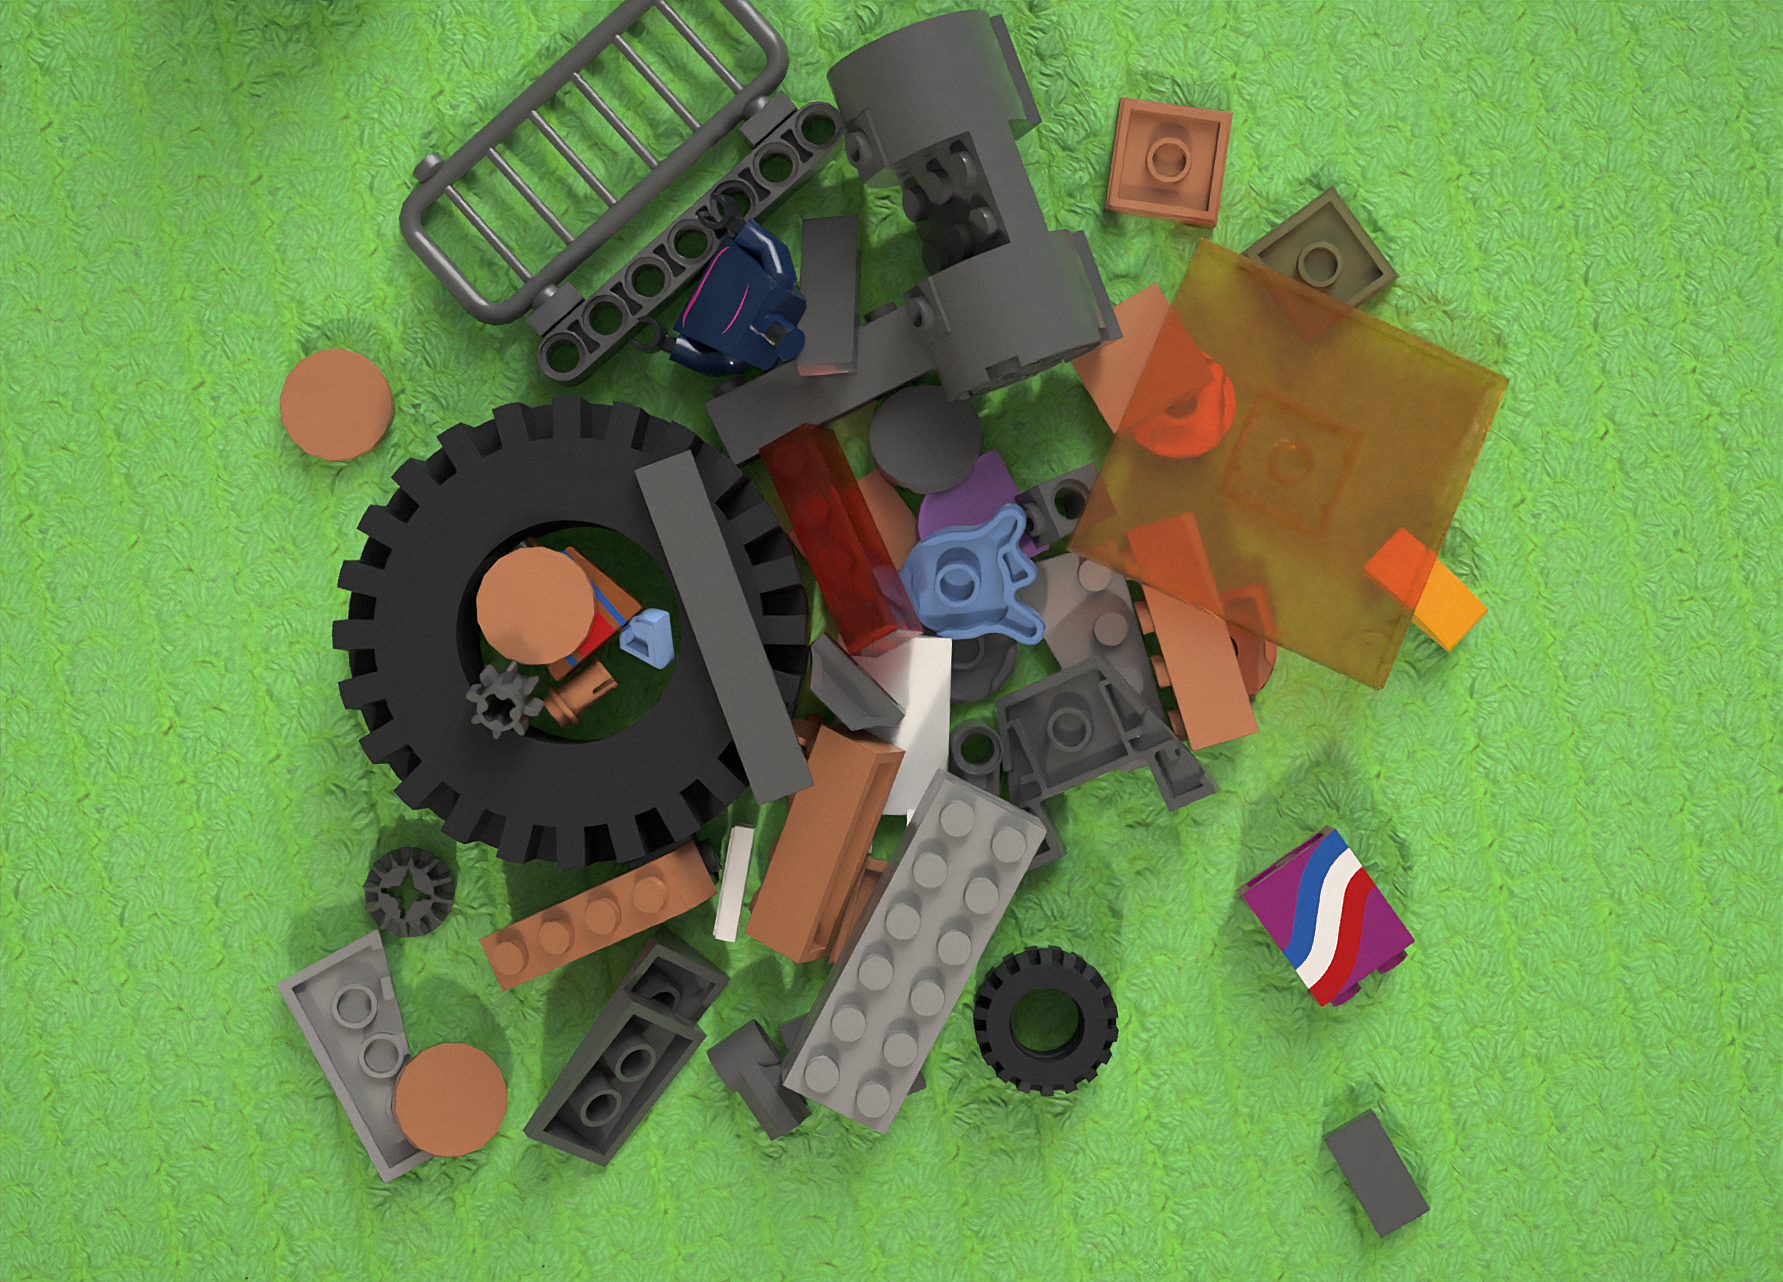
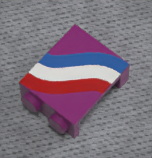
(1327, 917)

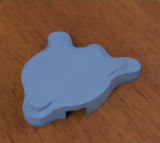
(969, 578)

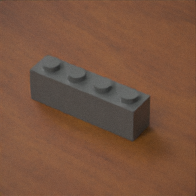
(781, 399)

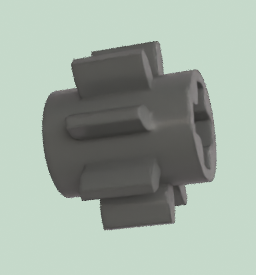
(502, 685)

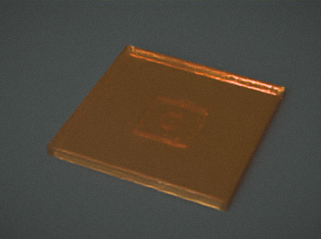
(1288, 464)

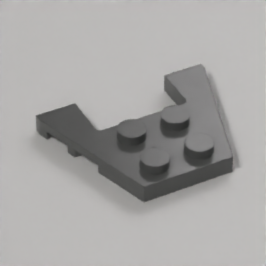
(1082, 728)

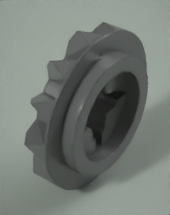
(429, 875)

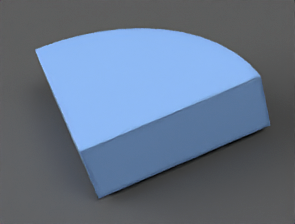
(649, 637)

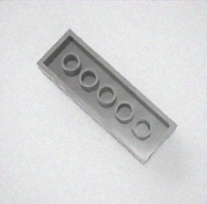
(912, 951)

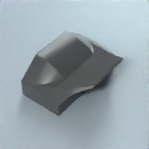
(849, 688)

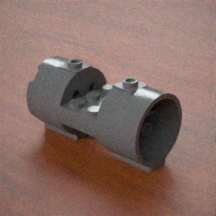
(942, 121)

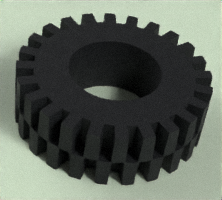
(420, 651)

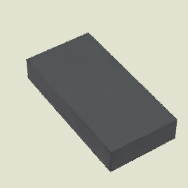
(1376, 1173)

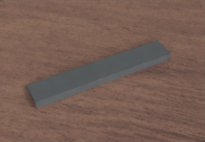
(724, 627)

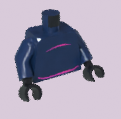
(741, 306)

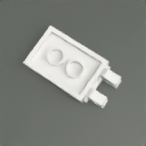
(920, 681)

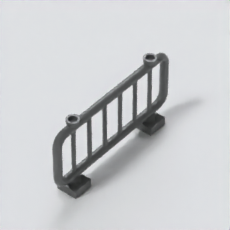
(541, 291)

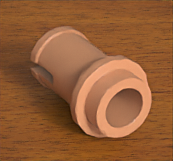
(579, 693)

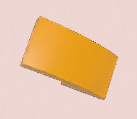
(1447, 608)

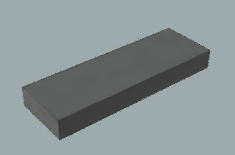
(832, 294)

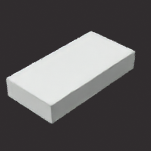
(735, 882)

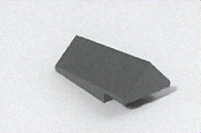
(630, 1051)

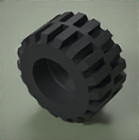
(1052, 1068)

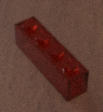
(841, 541)

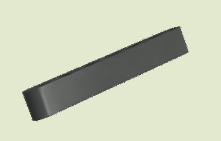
(663, 254)

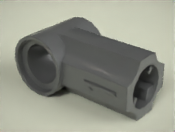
(982, 772)
(752, 1066)

